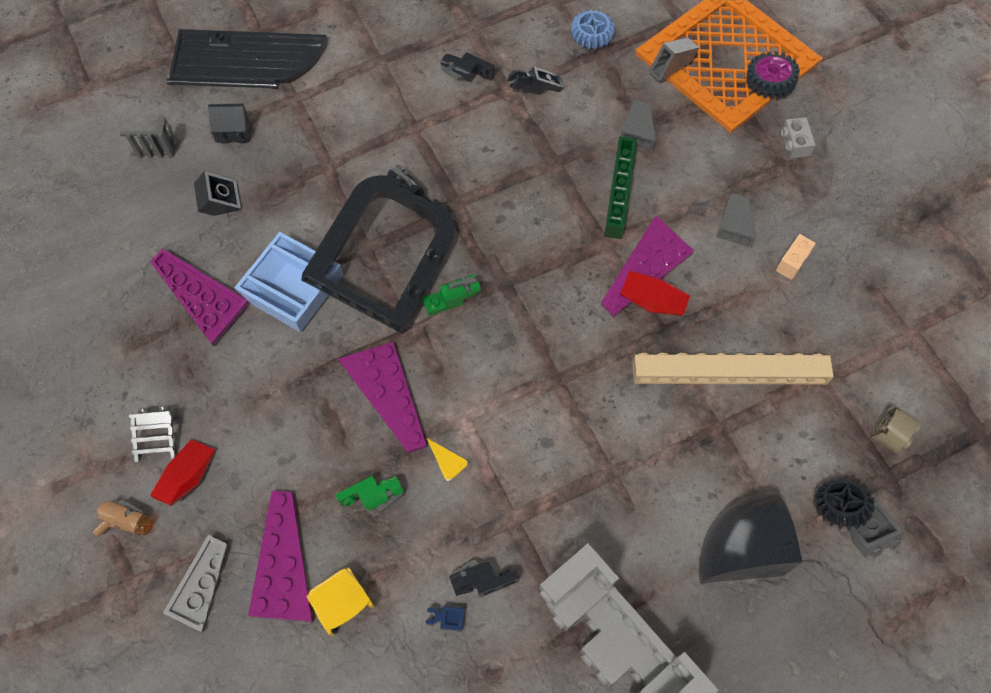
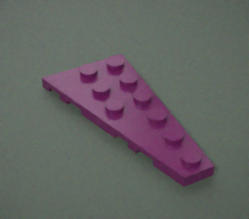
(654, 255)
(206, 300)
(385, 387)
(280, 574)

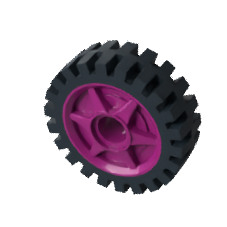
(772, 75)

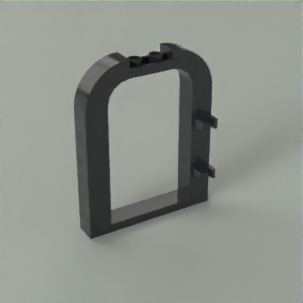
(344, 224)

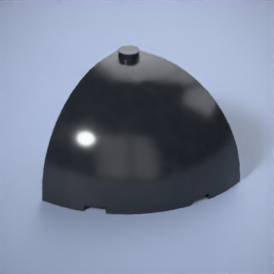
(750, 541)

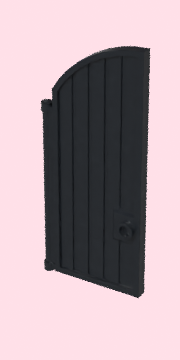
(243, 58)

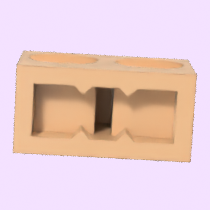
(795, 256)

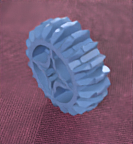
(592, 29)

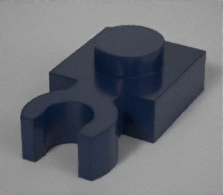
(450, 618)

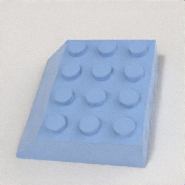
(276, 283)

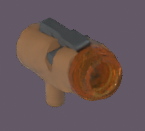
(123, 516)

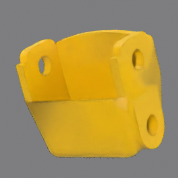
(338, 600)

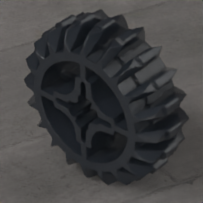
(858, 503)

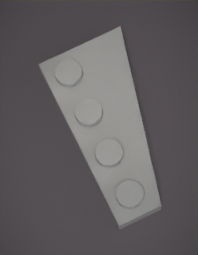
(195, 592)

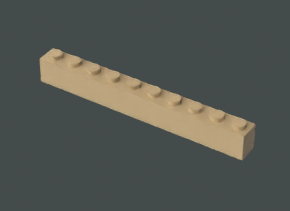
(732, 369)

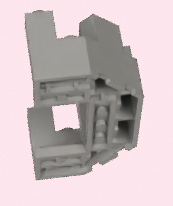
(623, 639)

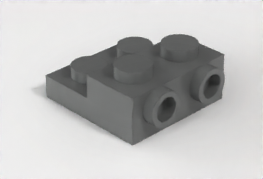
(877, 534)

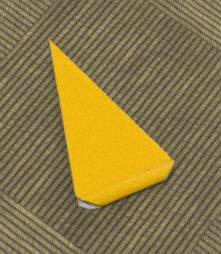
(448, 461)

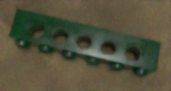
(620, 188)

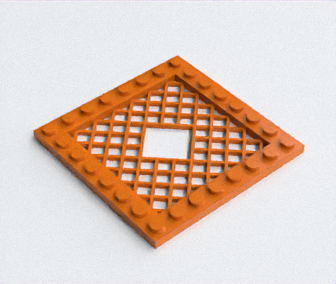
(727, 116)

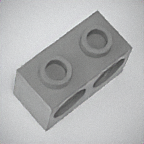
(798, 137)

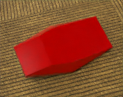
(654, 294)
(183, 473)

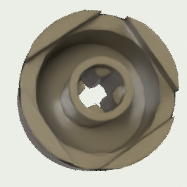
(895, 429)

